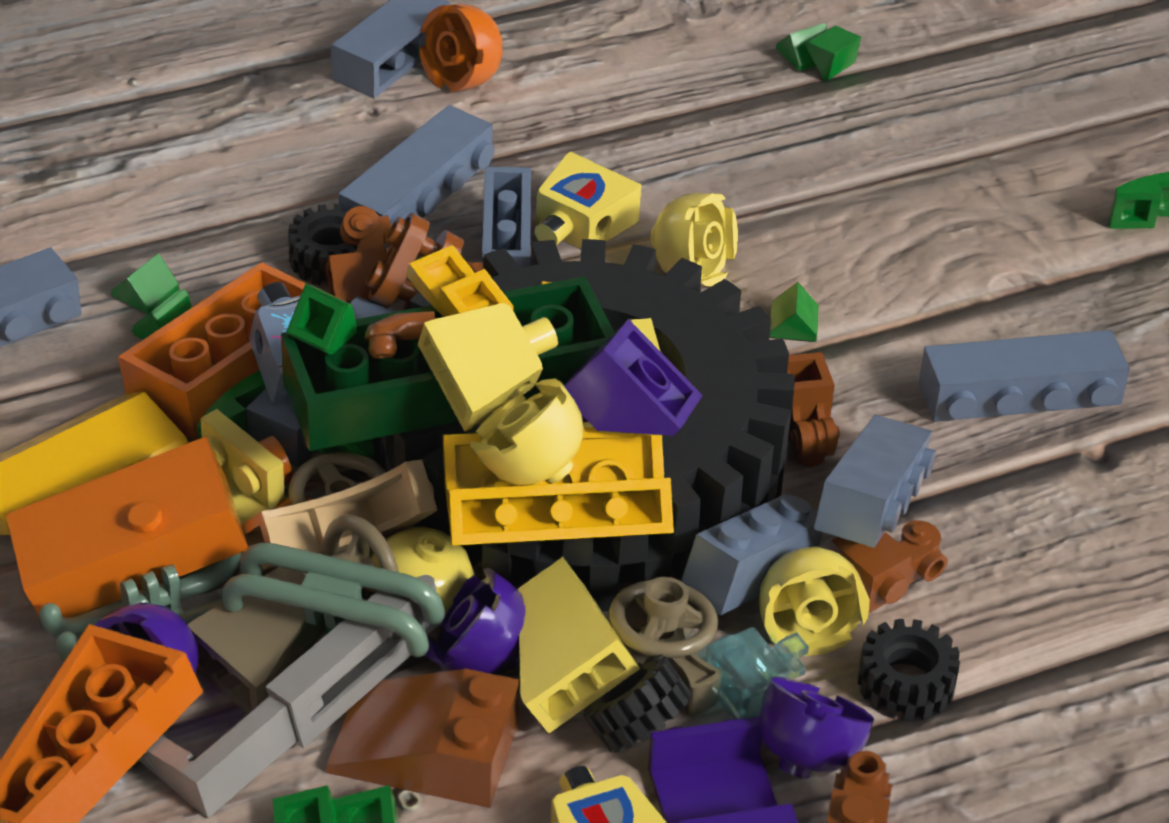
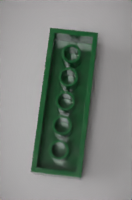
(365, 398)

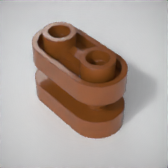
(406, 240)

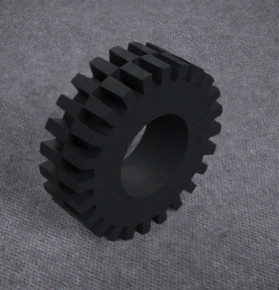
(718, 462)

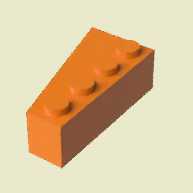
(93, 725)

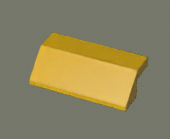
(84, 450)
(609, 492)

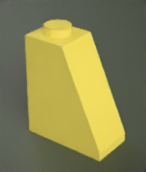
(566, 647)

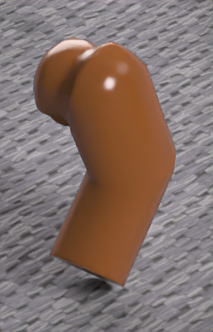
(397, 327)

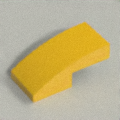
(451, 283)

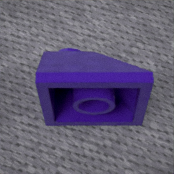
(632, 387)

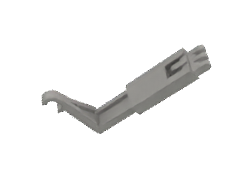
(297, 709)

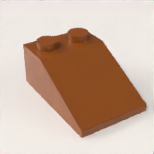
(432, 734)

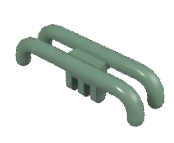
(334, 591)
(167, 593)

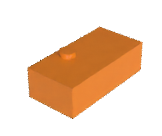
(202, 350)
(125, 525)

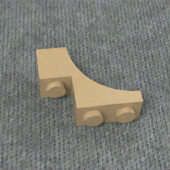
(387, 502)

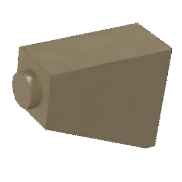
(254, 645)

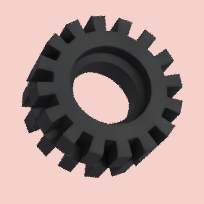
(310, 241)
(904, 691)
(638, 705)

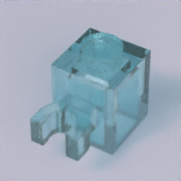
(751, 665)

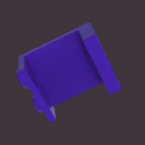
(714, 775)

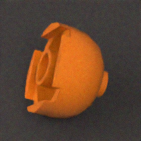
(460, 46)

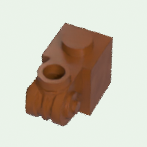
(349, 271)
(811, 426)
(894, 564)
(861, 791)

